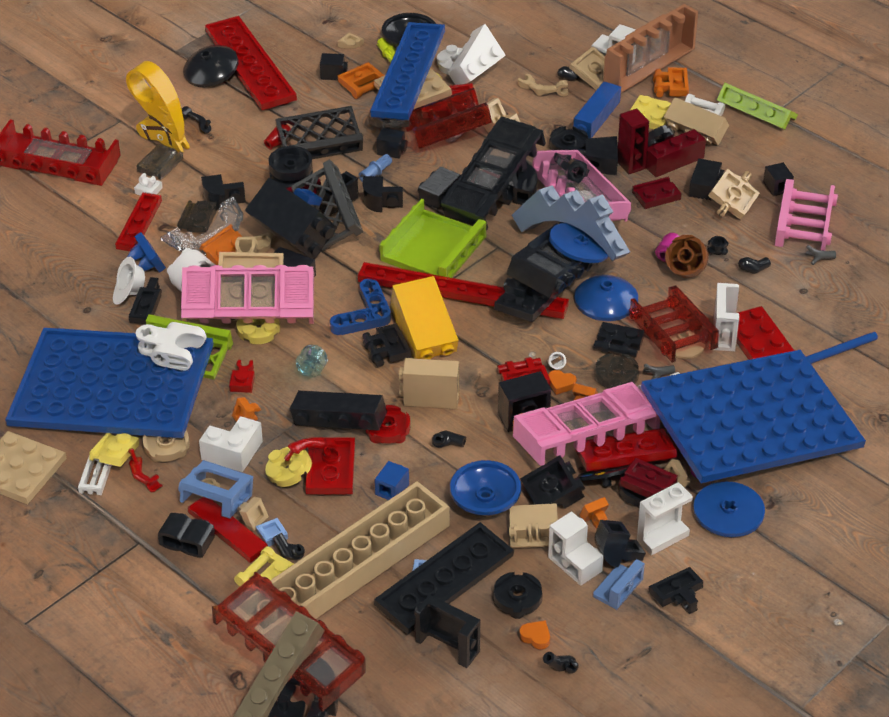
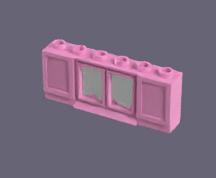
(247, 293)
(584, 418)

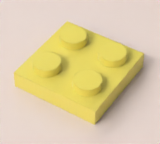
(652, 109)

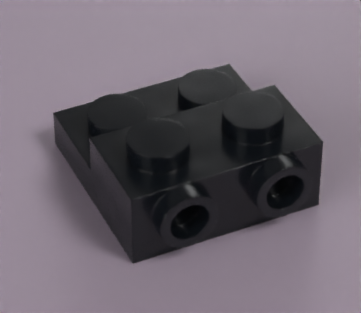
(554, 484)

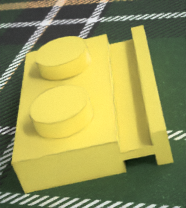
(114, 449)

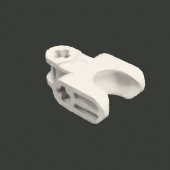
(168, 344)

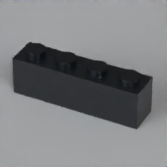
(338, 410)

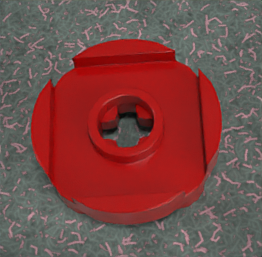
(394, 433)

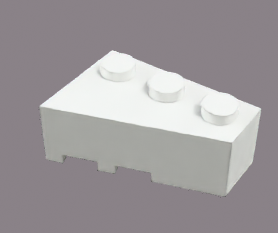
(476, 57)

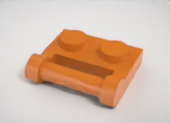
(358, 77)

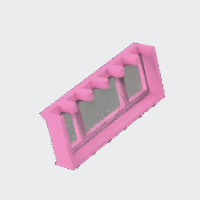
(591, 186)

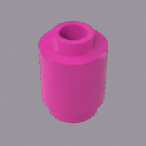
(664, 243)

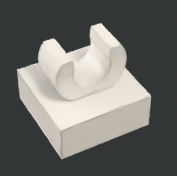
(148, 185)

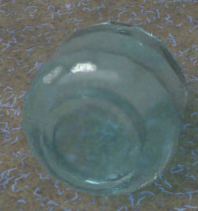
(311, 360)

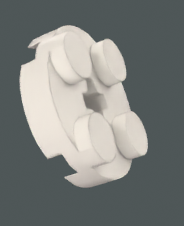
(447, 57)

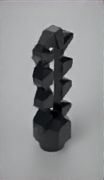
(570, 164)

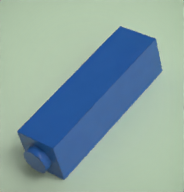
(598, 108)

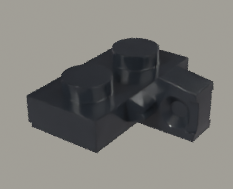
(678, 589)

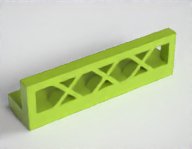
(755, 106)

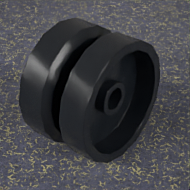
(290, 165)

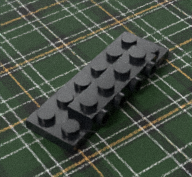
(522, 300)

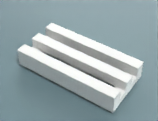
(83, 486)

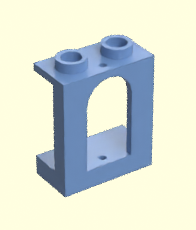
(230, 499)

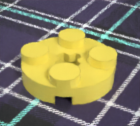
(257, 335)
(283, 476)

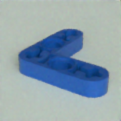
(370, 313)

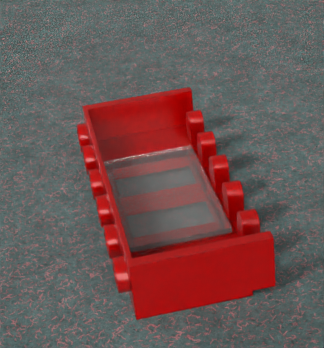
(57, 157)

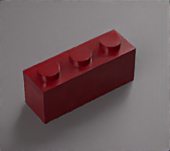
(633, 141)
(675, 152)

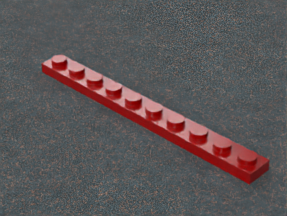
(451, 287)

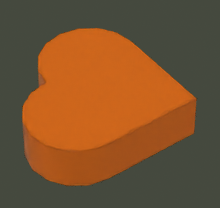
(561, 382)
(535, 634)

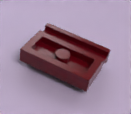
(656, 192)
(647, 478)

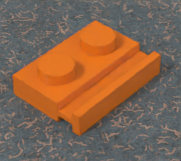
(221, 242)

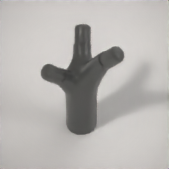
(820, 254)
(659, 371)

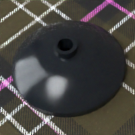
(395, 26)
(210, 65)

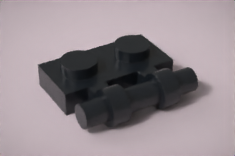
(619, 339)
(393, 344)

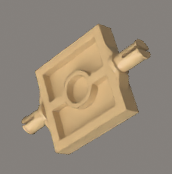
(734, 194)

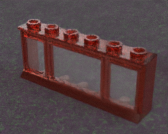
(262, 615)

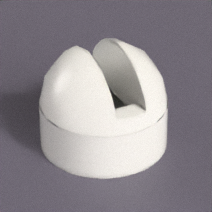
(558, 365)

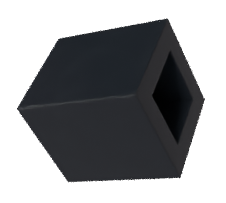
(332, 65)
(391, 143)
(775, 178)

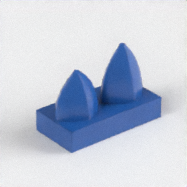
(144, 250)

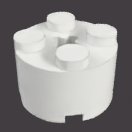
(187, 258)

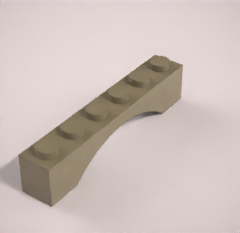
(288, 654)

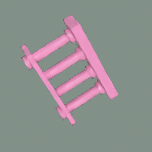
(787, 219)

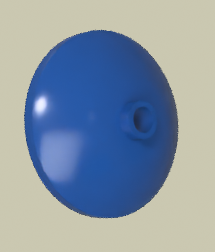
(605, 297)
(485, 487)

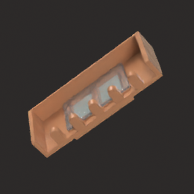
(651, 47)

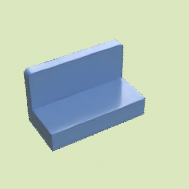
(620, 584)

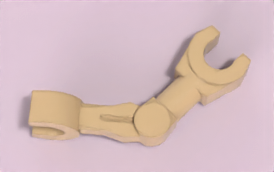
(529, 83)

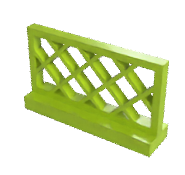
(221, 339)

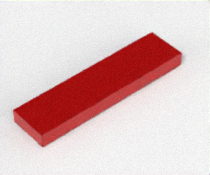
(138, 221)
(228, 529)

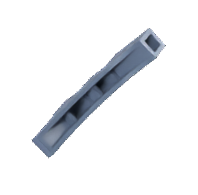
(571, 208)

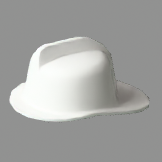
(129, 280)

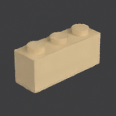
(687, 117)

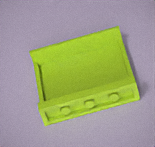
(431, 242)

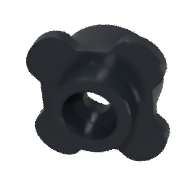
(718, 245)

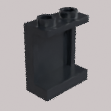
(449, 626)

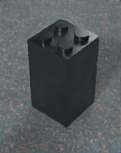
(291, 218)

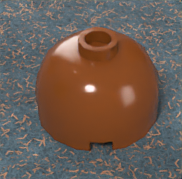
(687, 256)

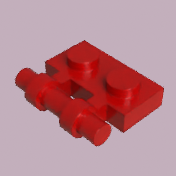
(517, 369)

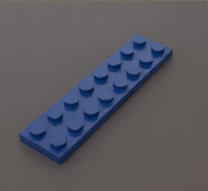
(408, 71)

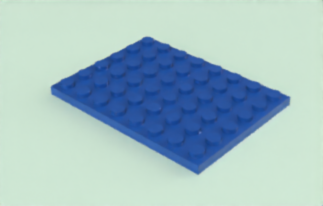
(105, 386)
(751, 415)

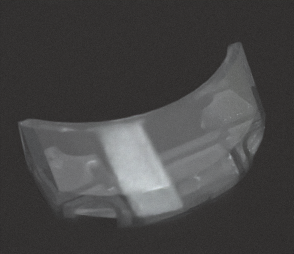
(228, 214)

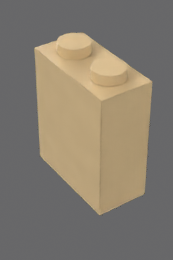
(430, 383)

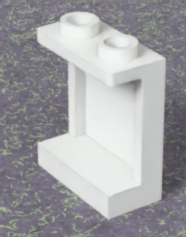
(725, 315)
(661, 519)

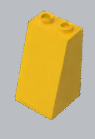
(423, 318)

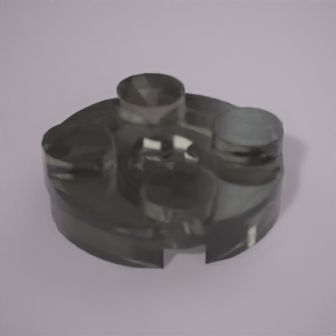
(608, 363)

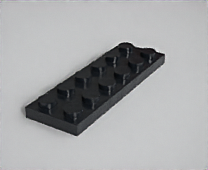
(445, 575)

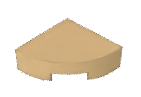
(350, 41)
(263, 242)

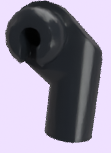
(566, 73)
(752, 265)
(447, 438)
(287, 550)
(561, 663)

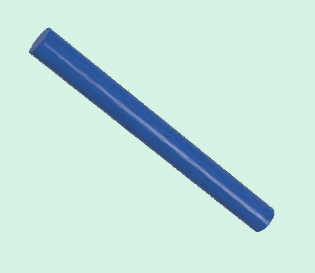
(842, 347)

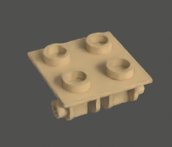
(531, 525)

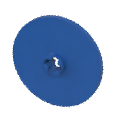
(576, 244)
(742, 519)

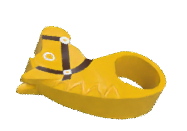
(161, 103)

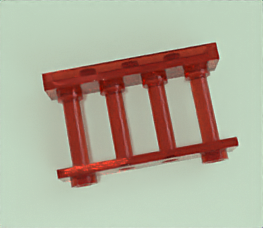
(443, 120)
(683, 310)

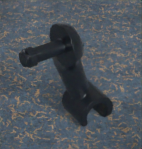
(203, 123)

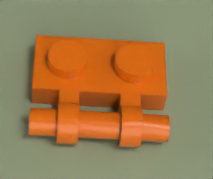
(676, 85)

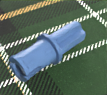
(375, 167)

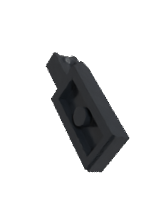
(145, 302)

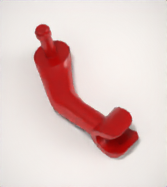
(298, 446)
(136, 469)

